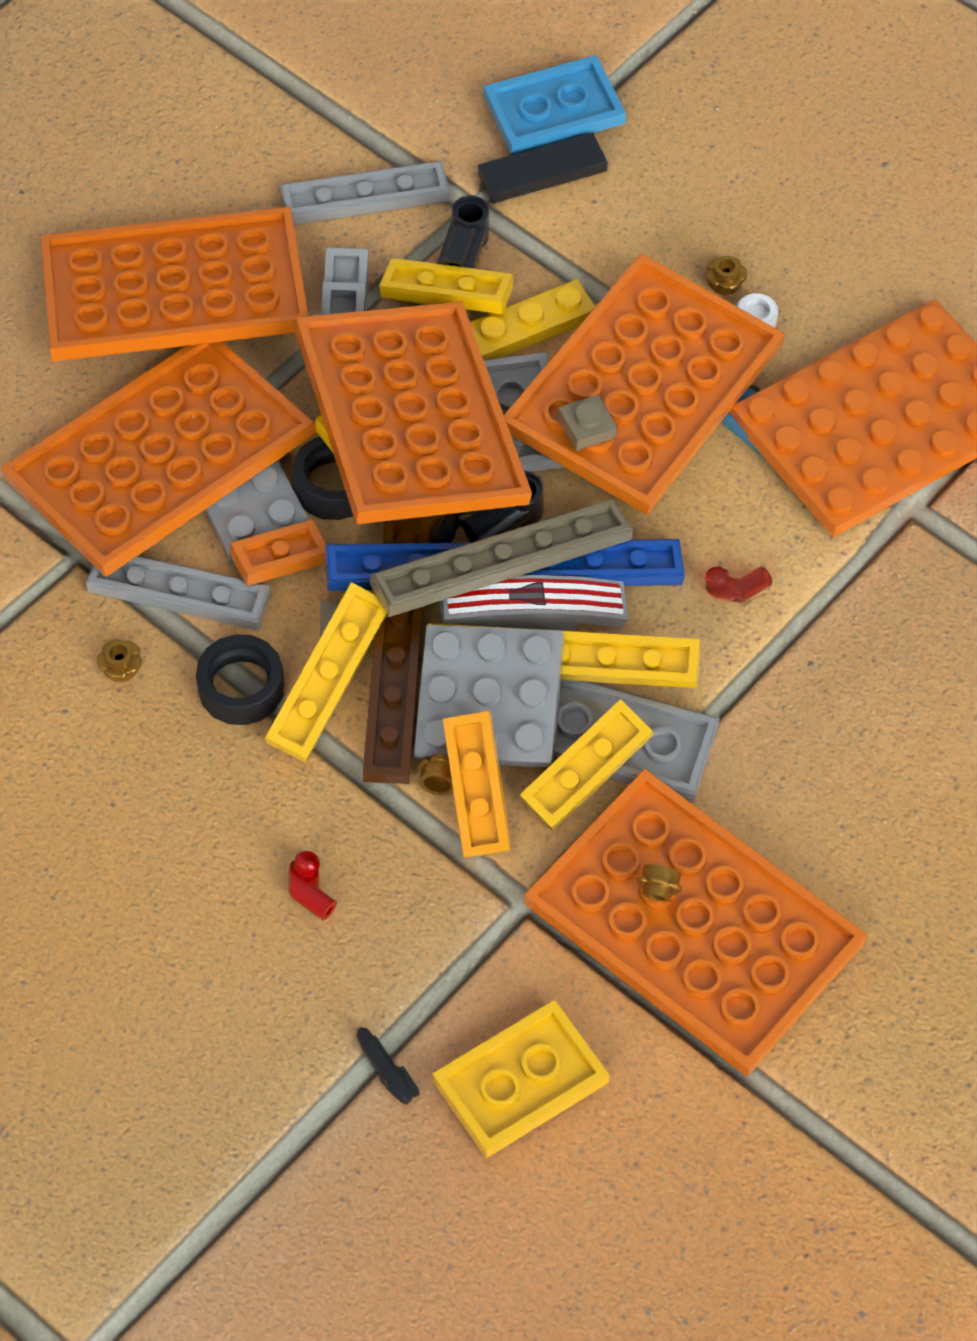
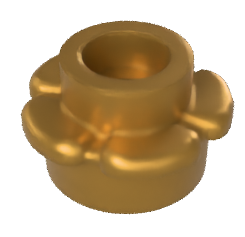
(728, 281)
(122, 669)
(436, 775)
(659, 882)

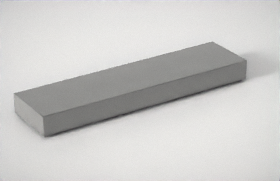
(366, 192)
(184, 591)

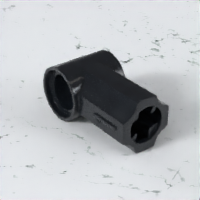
(466, 232)
(491, 522)

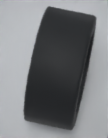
(316, 501)
(240, 649)

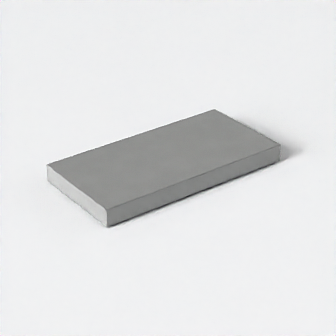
(674, 752)

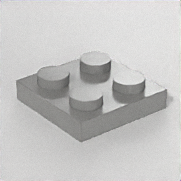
(256, 508)

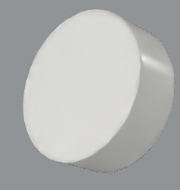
(761, 307)

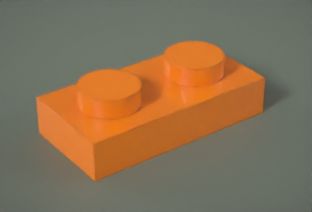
(278, 552)

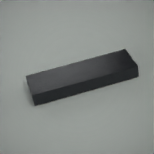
(542, 167)

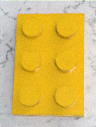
(520, 1078)

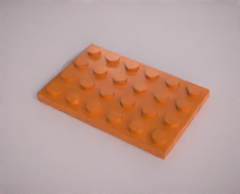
(172, 283)
(665, 368)
(411, 412)
(871, 418)
(157, 453)
(723, 957)

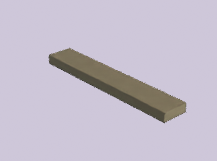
(500, 557)

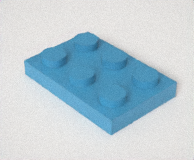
(554, 104)

